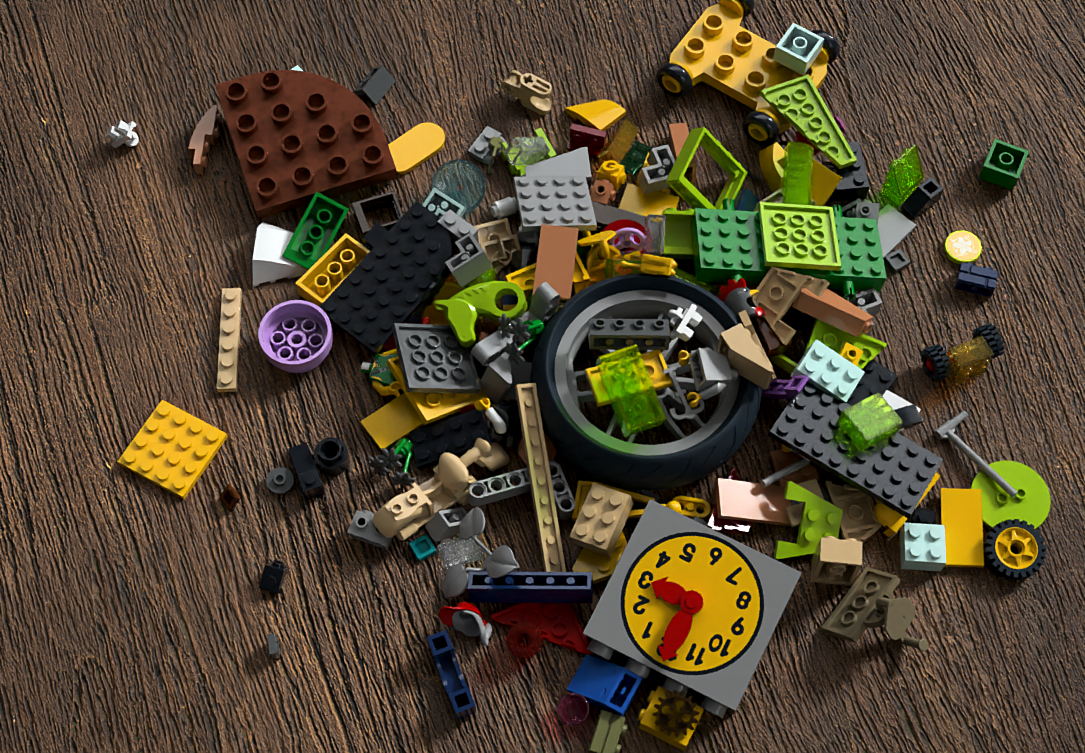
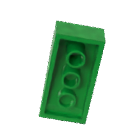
(315, 231)

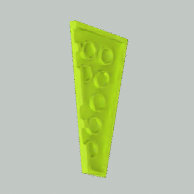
(806, 111)

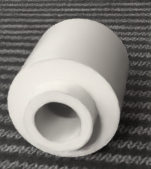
(504, 207)

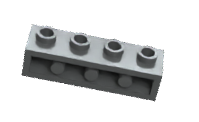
(622, 333)

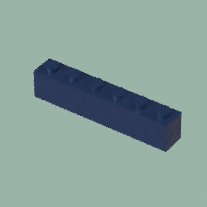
(531, 587)

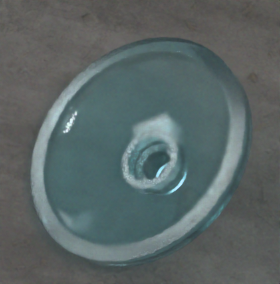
(461, 172)

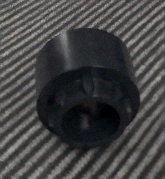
(335, 465)

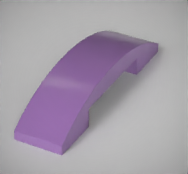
(785, 388)

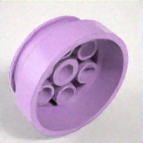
(302, 316)

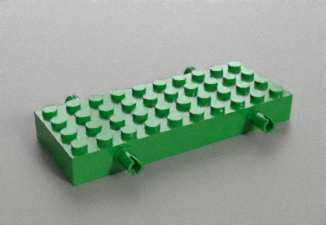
(730, 247)

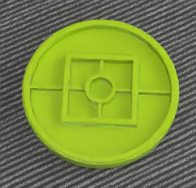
(1029, 504)

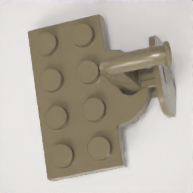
(871, 606)

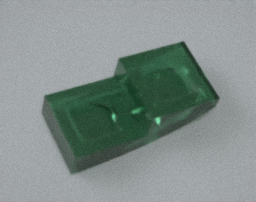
(635, 158)

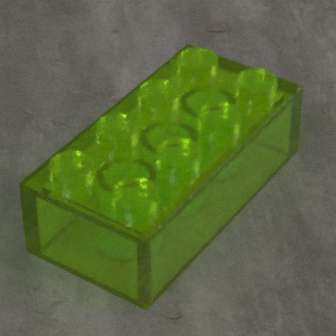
(630, 390)

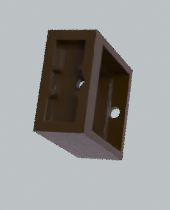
(376, 203)

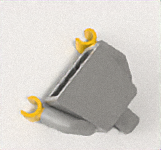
(709, 371)

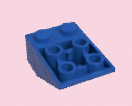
(605, 685)

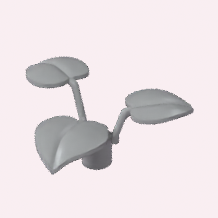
(496, 564)

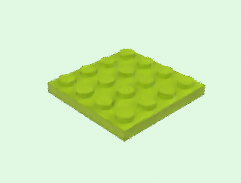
(799, 236)

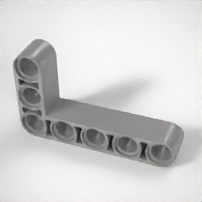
(542, 307)
(521, 477)

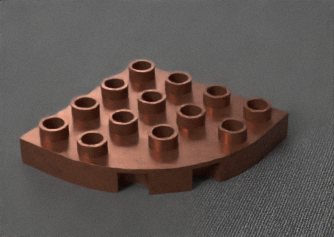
(302, 138)

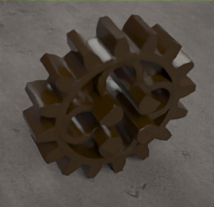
(687, 708)

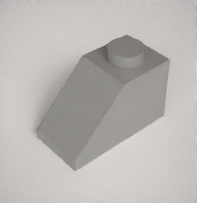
(445, 523)

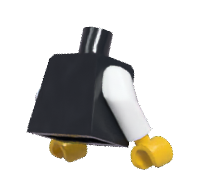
(503, 417)

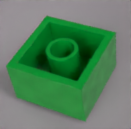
(1003, 164)

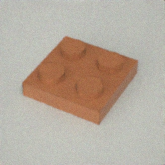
(784, 459)

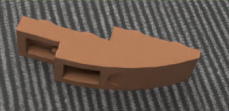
(204, 136)

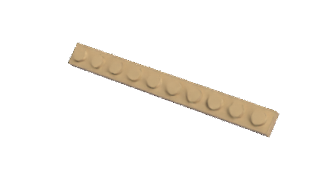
(540, 478)

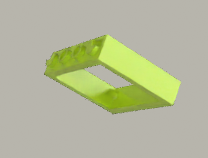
(724, 158)

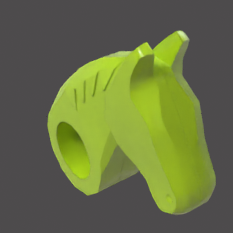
(479, 300)

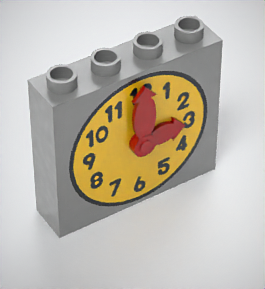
(691, 607)

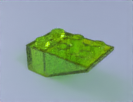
(903, 177)

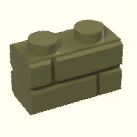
(607, 733)

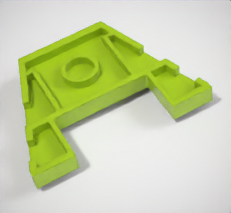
(817, 520)

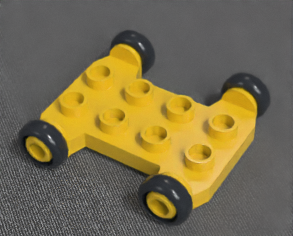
(738, 65)

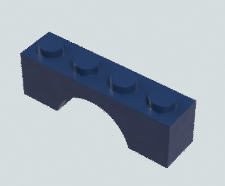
(451, 675)

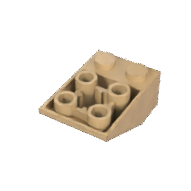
(745, 355)

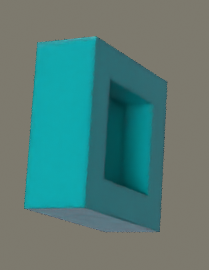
(423, 547)

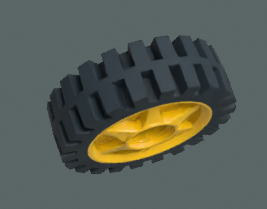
(1027, 542)

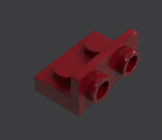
(586, 137)

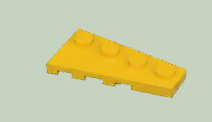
(525, 277)

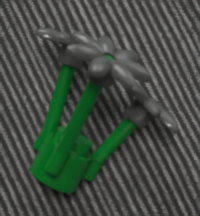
(520, 330)
(391, 458)

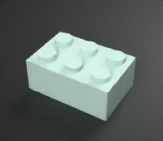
(829, 371)

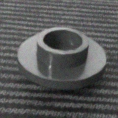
(280, 480)

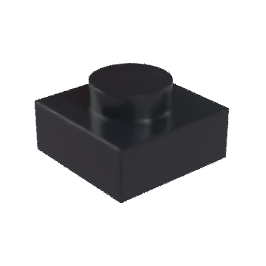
(923, 516)

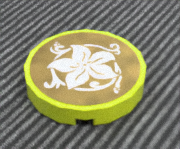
(962, 247)

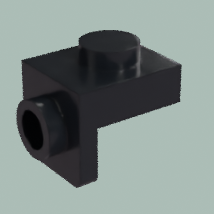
(273, 576)

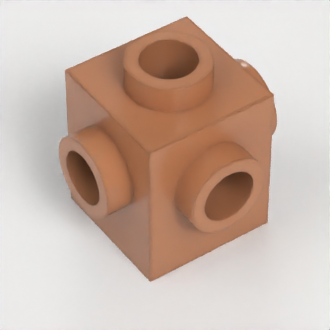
(602, 192)

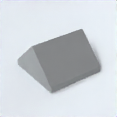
(497, 379)

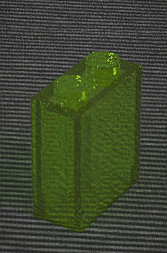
(869, 421)

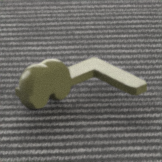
(494, 145)

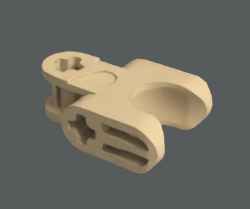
(530, 90)

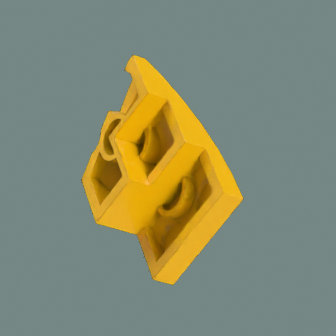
(597, 114)
(771, 164)

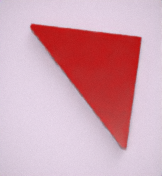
(554, 619)

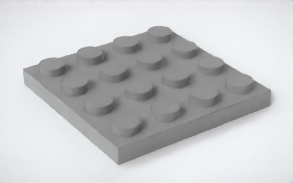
(554, 202)

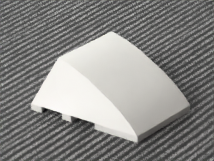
(268, 258)

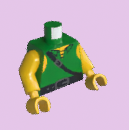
(381, 376)

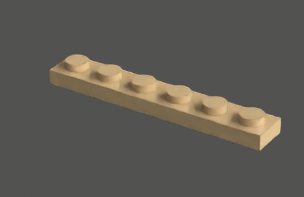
(229, 340)

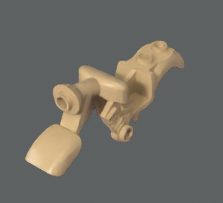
(439, 493)

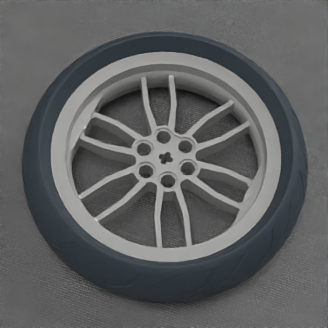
(624, 462)

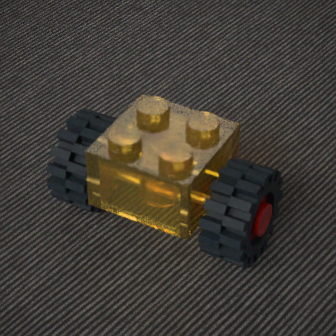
(964, 359)

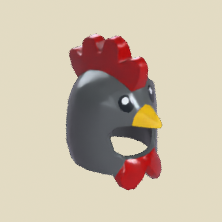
(740, 298)

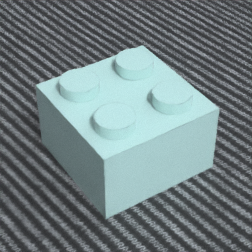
(798, 49)
(922, 547)

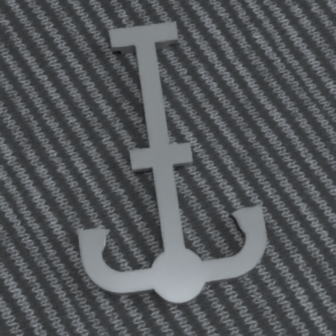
(689, 413)

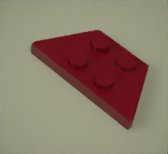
(727, 525)

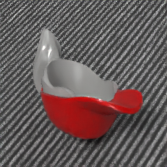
(467, 619)

